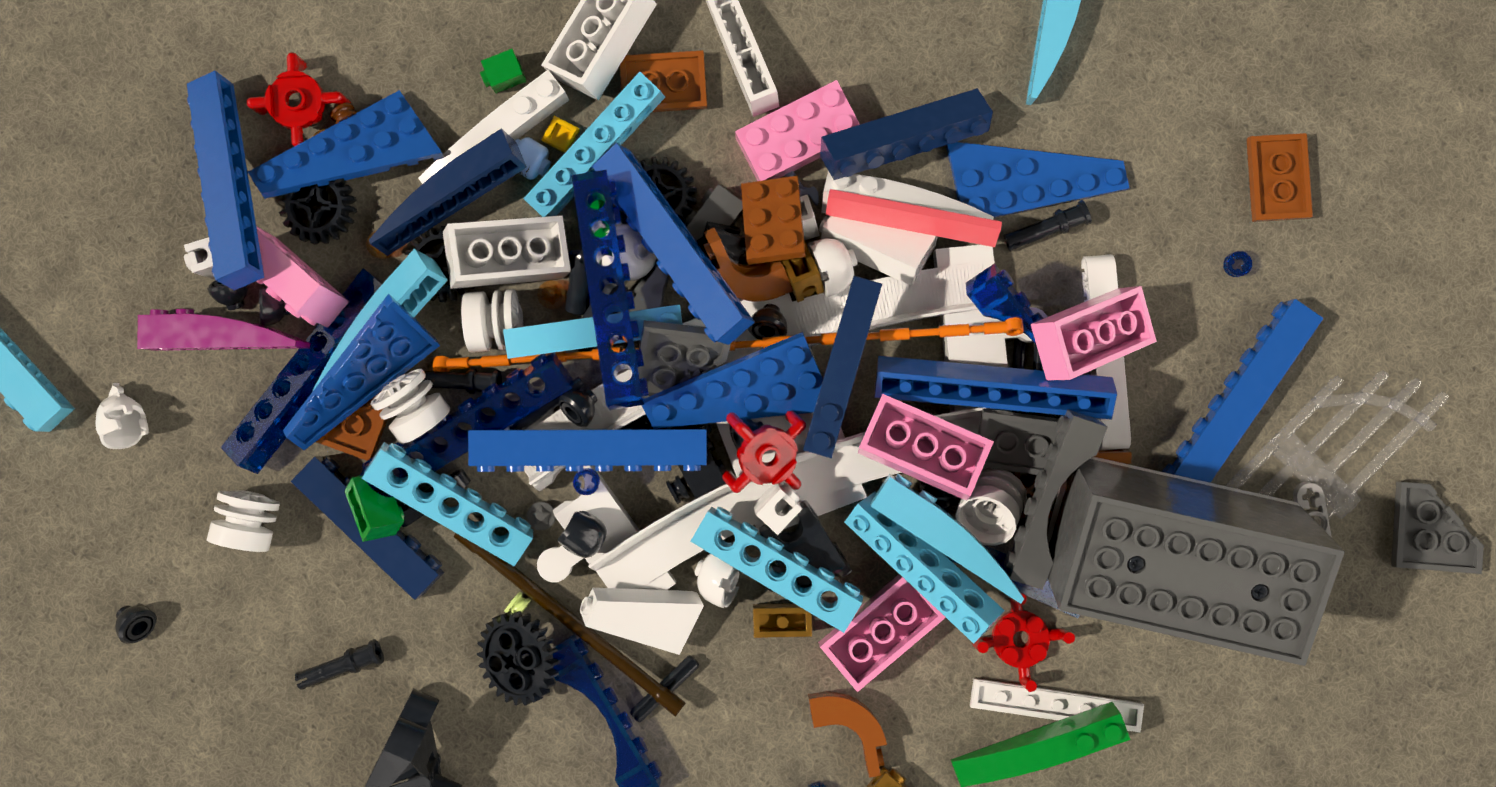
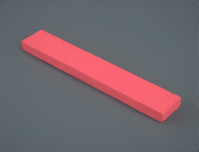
(913, 218)

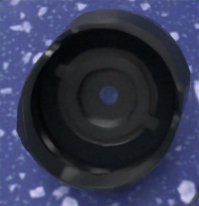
(583, 535)

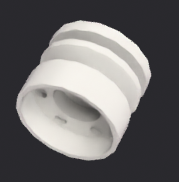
(487, 321)
(407, 401)
(993, 507)
(243, 521)

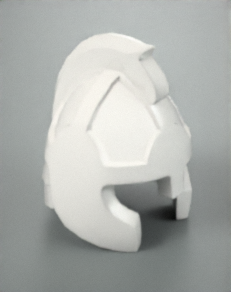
(120, 420)

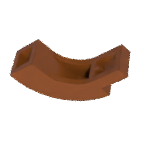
(751, 282)
(844, 710)

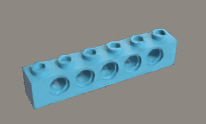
(610, 127)
(406, 489)
(926, 571)
(837, 614)

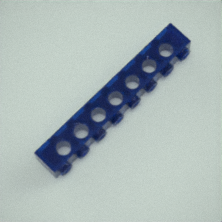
(587, 189)
(547, 368)
(262, 428)

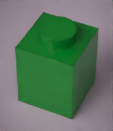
(502, 71)

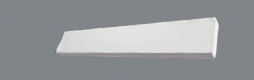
(1047, 702)

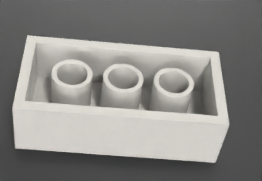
(596, 42)
(506, 251)

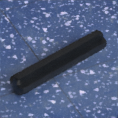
(671, 681)

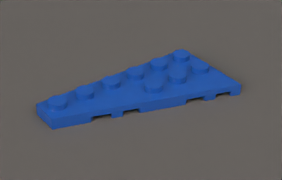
(354, 148)
(1022, 180)
(377, 355)
(752, 387)

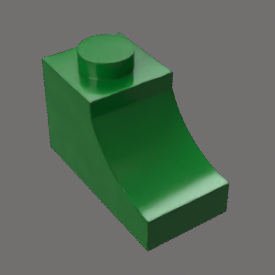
(373, 513)

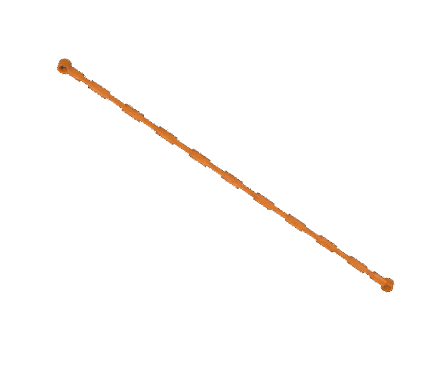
(1011, 327)

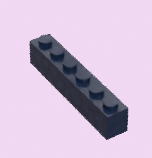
(905, 134)
(394, 554)

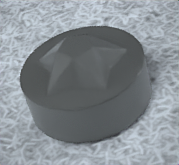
(541, 516)

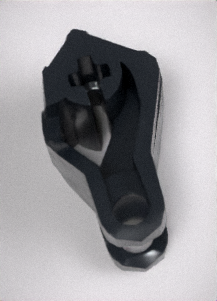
(813, 543)

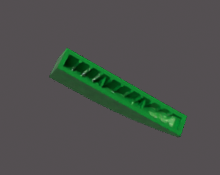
(1044, 746)

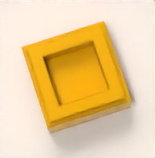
(560, 134)

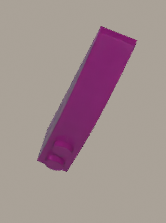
(205, 332)

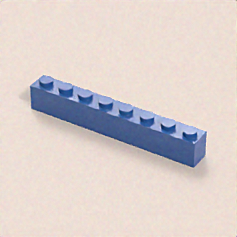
(224, 181)
(674, 247)
(993, 387)
(1245, 392)
(587, 448)

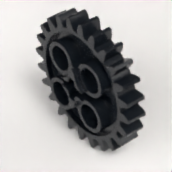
(518, 658)

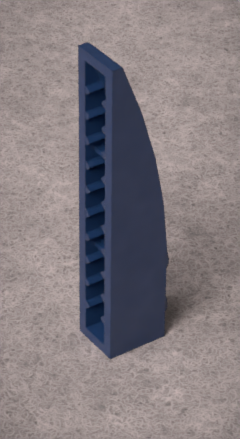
(450, 190)
(842, 366)

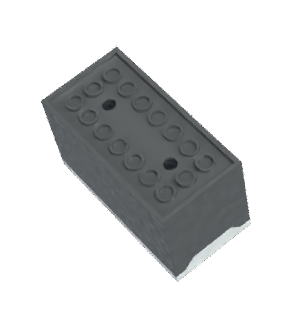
(1190, 559)

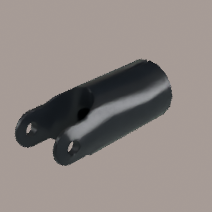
(578, 293)

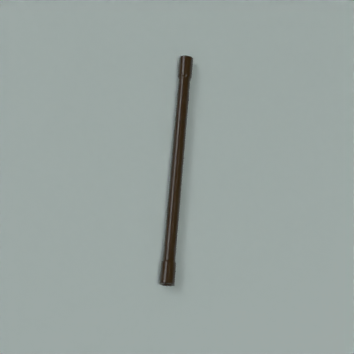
(661, 694)

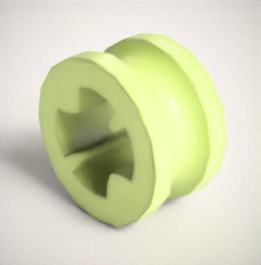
(518, 603)

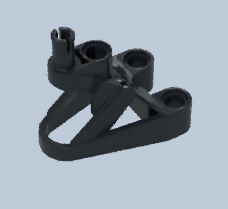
(411, 749)

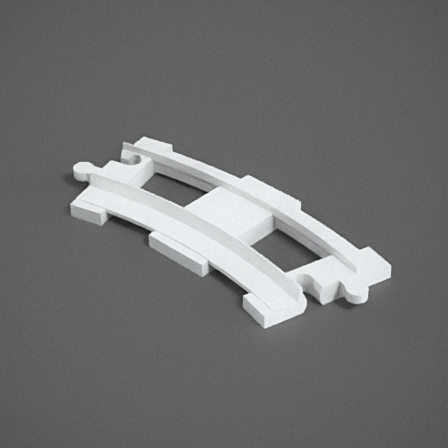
(644, 557)

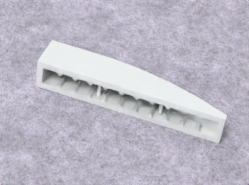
(744, 55)
(514, 116)
(897, 192)

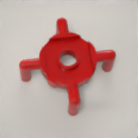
(291, 82)
(759, 442)
(1035, 648)

